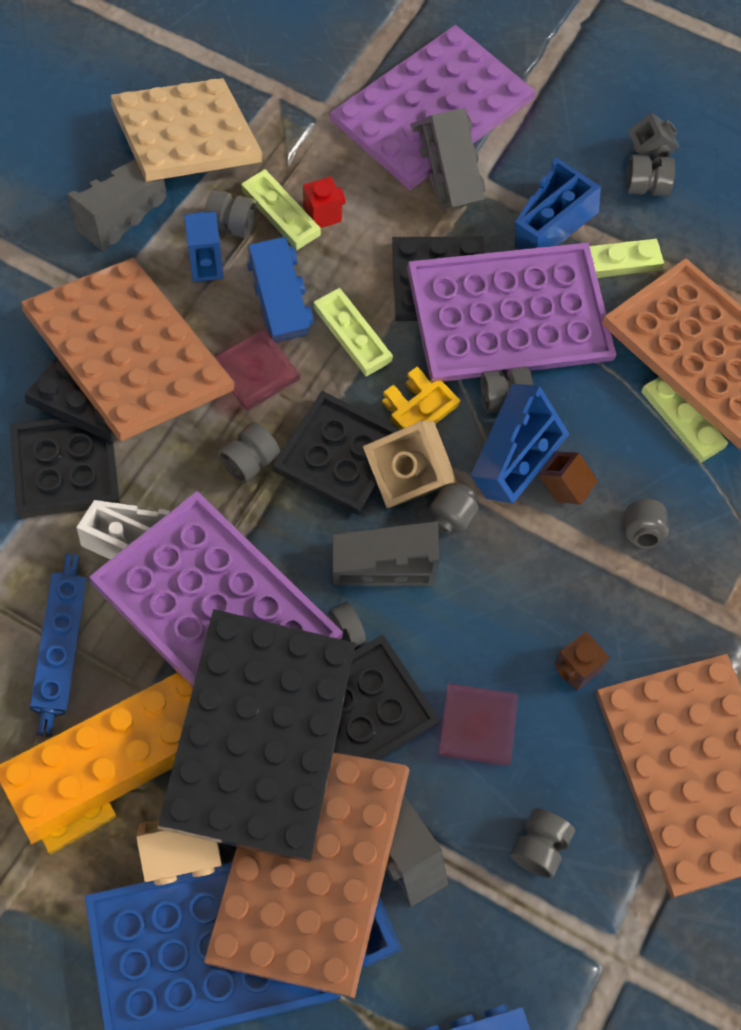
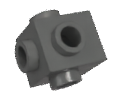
(654, 137)

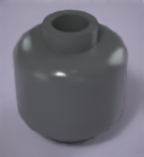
(454, 508)
(646, 523)

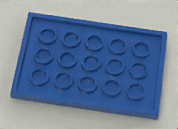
(152, 958)

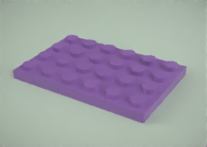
(436, 79)
(510, 311)
(189, 567)

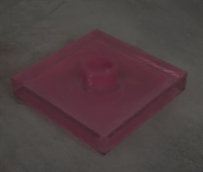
(257, 369)
(478, 724)

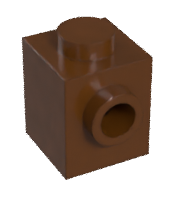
(568, 477)
(581, 661)

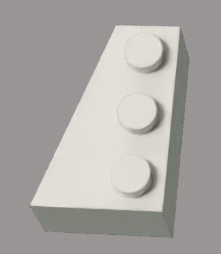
(113, 526)

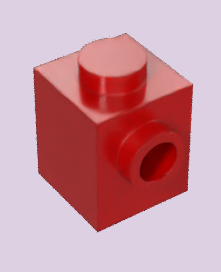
(323, 201)

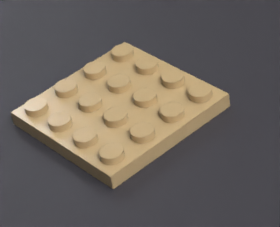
(185, 129)

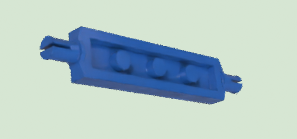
(58, 645)

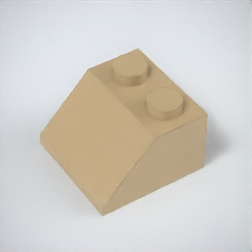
(410, 463)
(172, 854)

